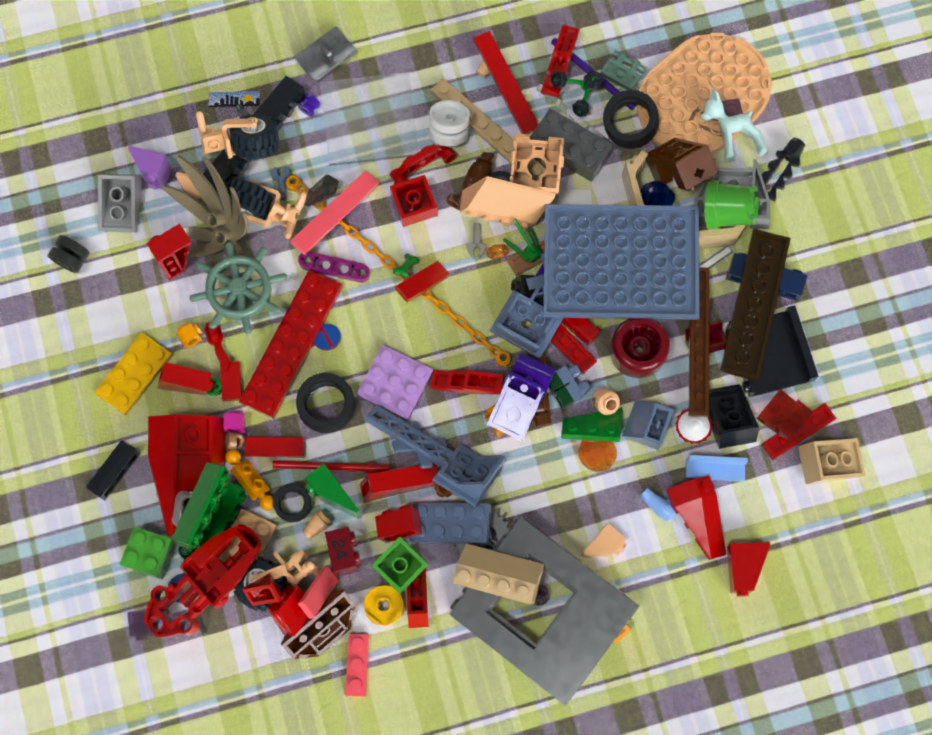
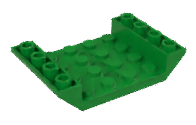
(209, 509)

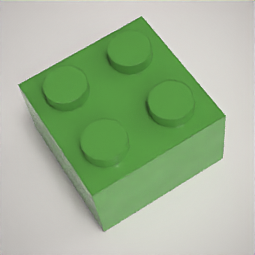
(147, 553)

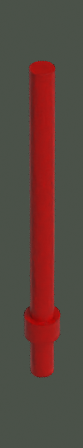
(369, 467)

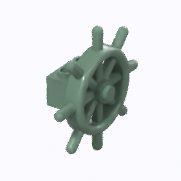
(240, 299)

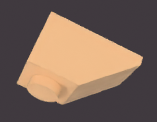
(605, 544)

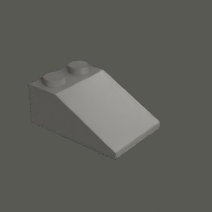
(118, 202)

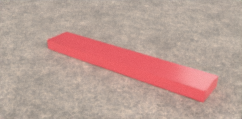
(334, 212)

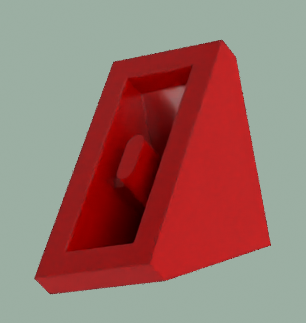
(263, 591)

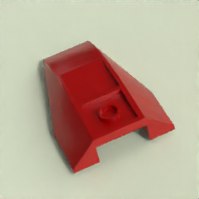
(179, 453)

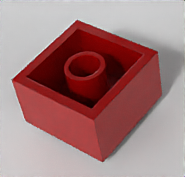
(413, 200)

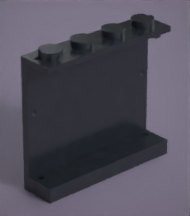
(786, 356)

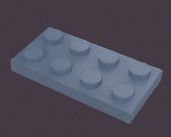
(453, 523)

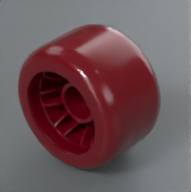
(640, 333)

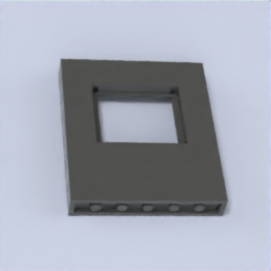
(576, 635)

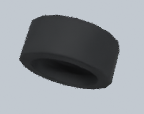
(293, 517)

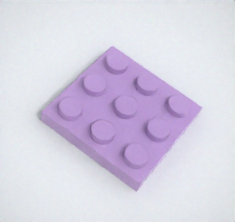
(395, 382)

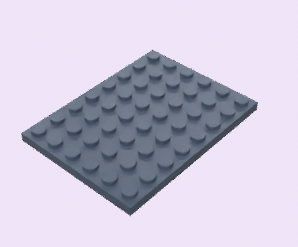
(621, 261)

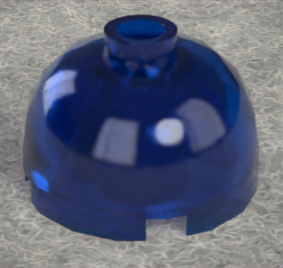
(657, 194)

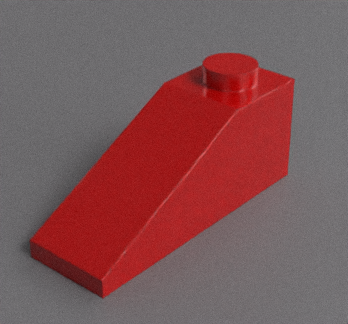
(417, 602)

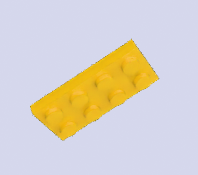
(133, 374)

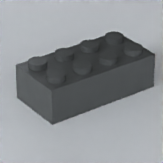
(582, 149)

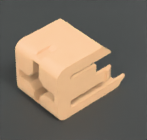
(551, 156)

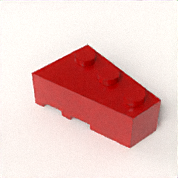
(171, 250)

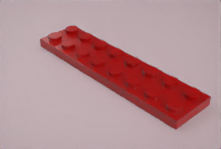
(290, 344)

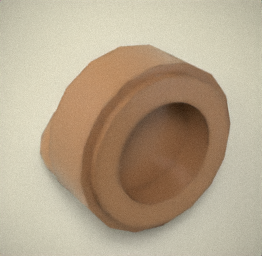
(231, 441)

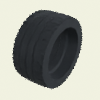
(626, 98)
(321, 380)

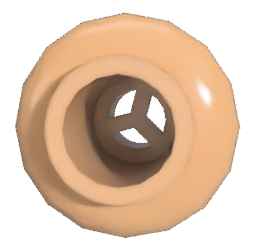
(605, 401)

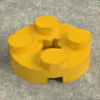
(383, 594)

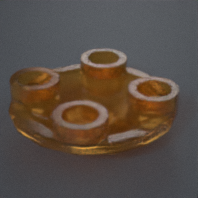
(597, 454)

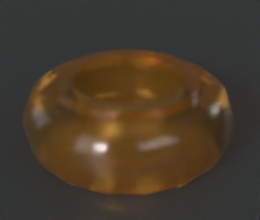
(497, 251)

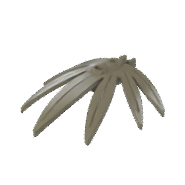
(224, 218)

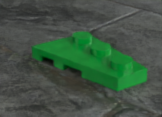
(593, 427)

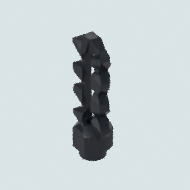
(791, 153)

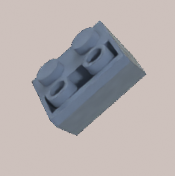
(648, 424)

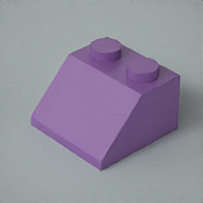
(152, 166)

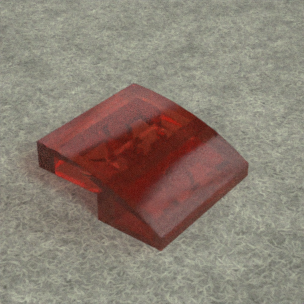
(784, 415)

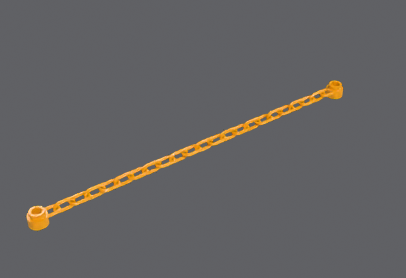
(296, 187)

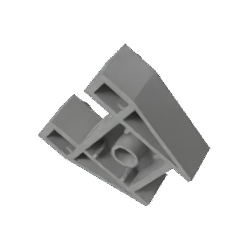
(744, 177)

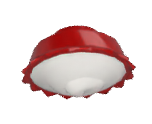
(693, 428)

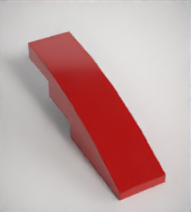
(561, 58)
(467, 382)

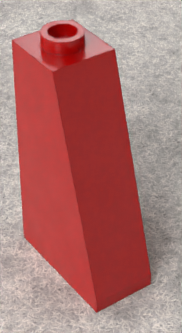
(397, 482)

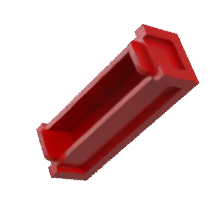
(582, 329)

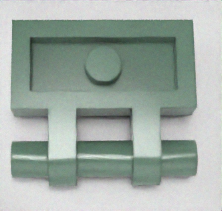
(619, 73)

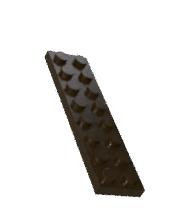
(755, 305)

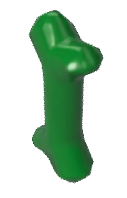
(410, 260)

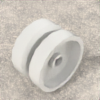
(449, 123)

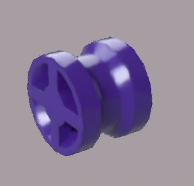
(309, 104)

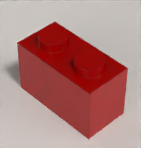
(398, 524)

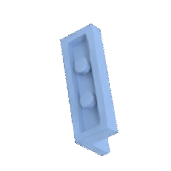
(717, 467)

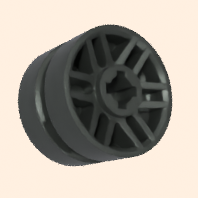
(68, 254)

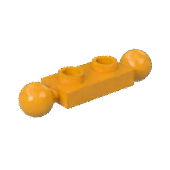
(249, 479)

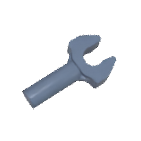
(281, 181)

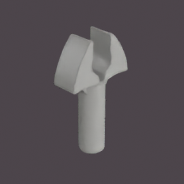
(476, 241)

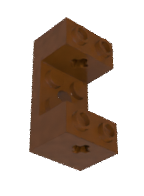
(684, 160)

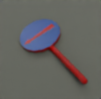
(327, 338)

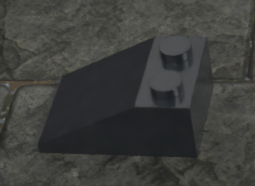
(731, 417)

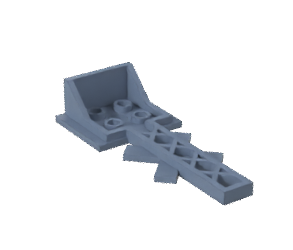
(521, 309)
(478, 468)

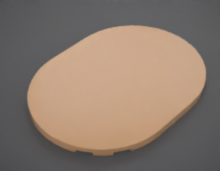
(690, 73)

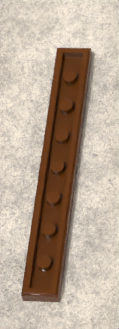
(699, 352)

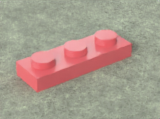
(357, 665)

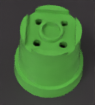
(730, 205)

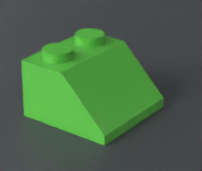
(399, 565)

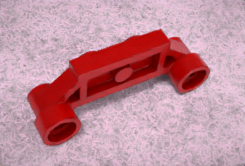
(421, 159)

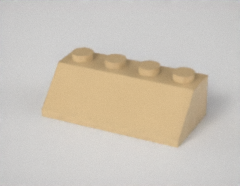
(498, 574)

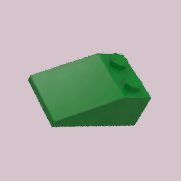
(328, 490)

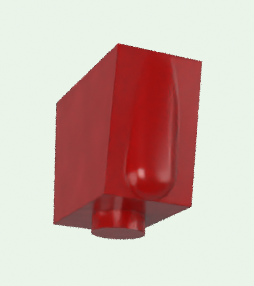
(287, 612)

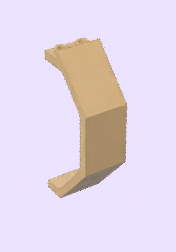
(707, 238)

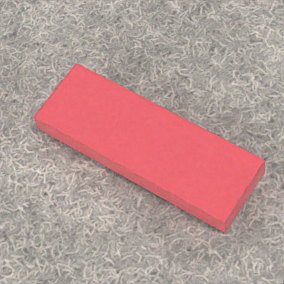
(318, 592)

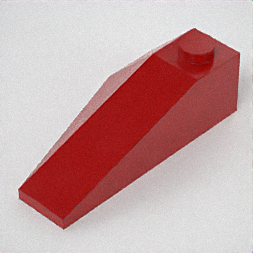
(699, 508)

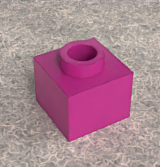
(234, 422)

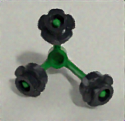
(590, 80)

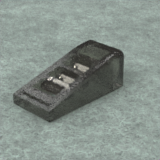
(321, 190)

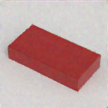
(231, 382)

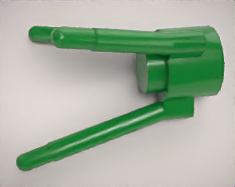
(532, 251)

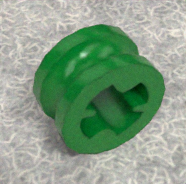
(217, 391)

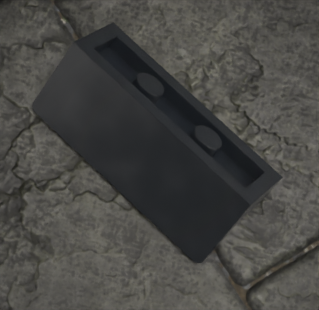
(113, 470)

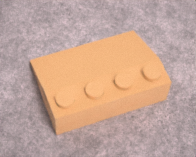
(504, 201)

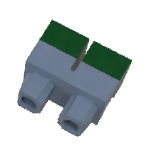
(566, 388)

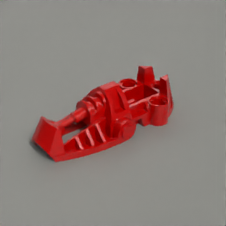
(203, 577)

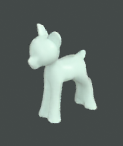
(742, 122)

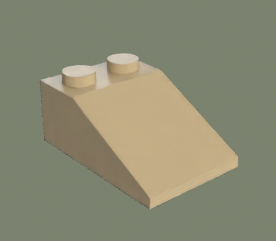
(831, 460)

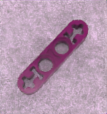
(335, 263)

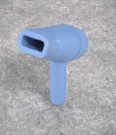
(659, 505)

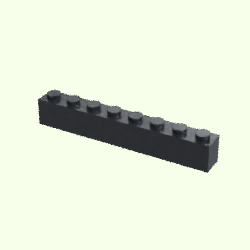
(279, 106)

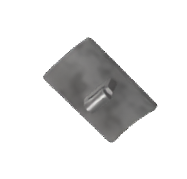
(325, 54)

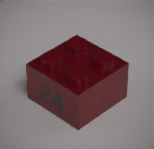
(342, 552)

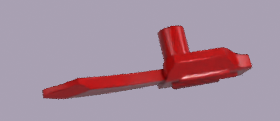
(215, 338)

